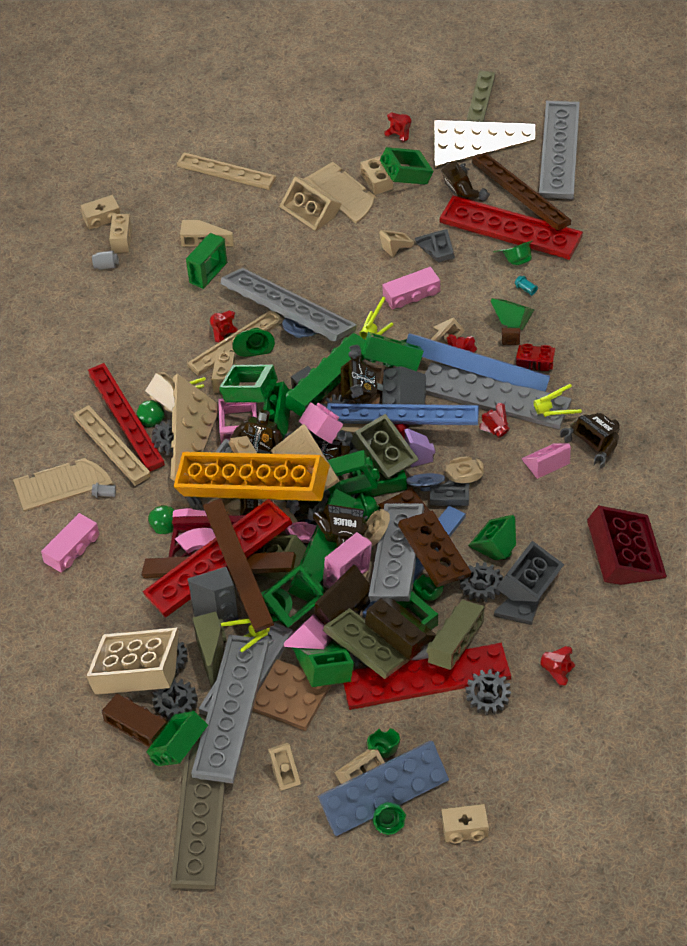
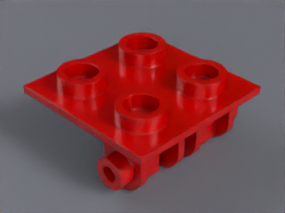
(542, 354)

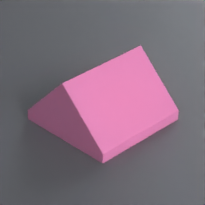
(548, 459)
(309, 635)

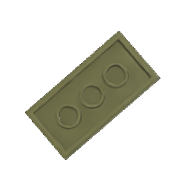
(364, 643)

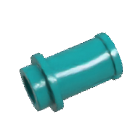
(527, 286)

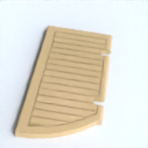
(345, 190)
(302, 442)
(59, 483)

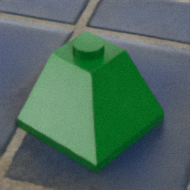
(512, 314)
(496, 538)

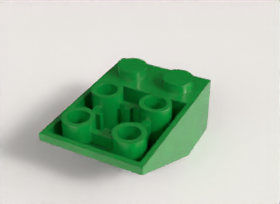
(325, 665)

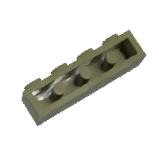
(455, 634)

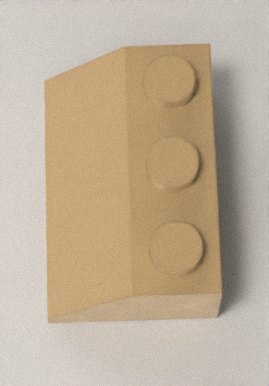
(309, 203)

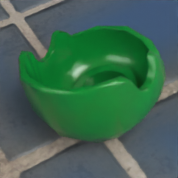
(150, 413)
(161, 519)
(423, 586)
(384, 740)
(389, 818)

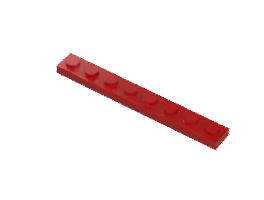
(126, 417)

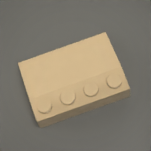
(134, 661)

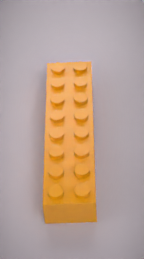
(252, 476)

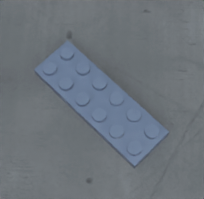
(389, 782)

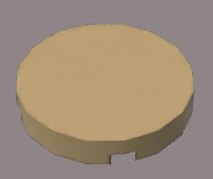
(464, 470)
(377, 526)

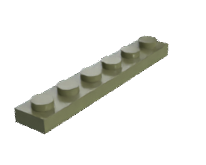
(481, 96)

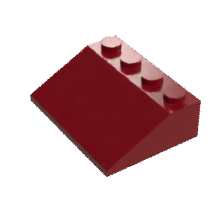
(625, 546)

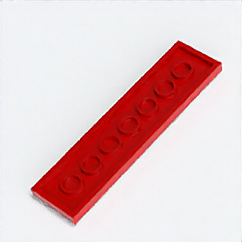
(510, 227)
(252, 532)
(422, 678)

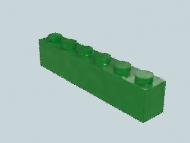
(322, 378)
(317, 551)

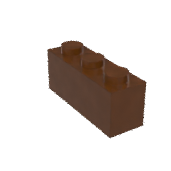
(133, 719)

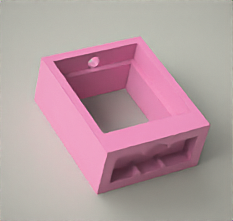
(233, 407)
(353, 551)

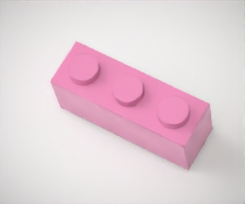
(411, 288)
(321, 421)
(70, 543)

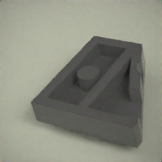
(437, 245)
(450, 494)
(518, 610)

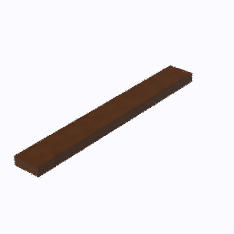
(521, 191)
(258, 563)
(238, 565)

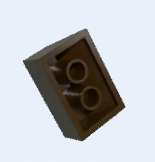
(347, 592)
(398, 627)

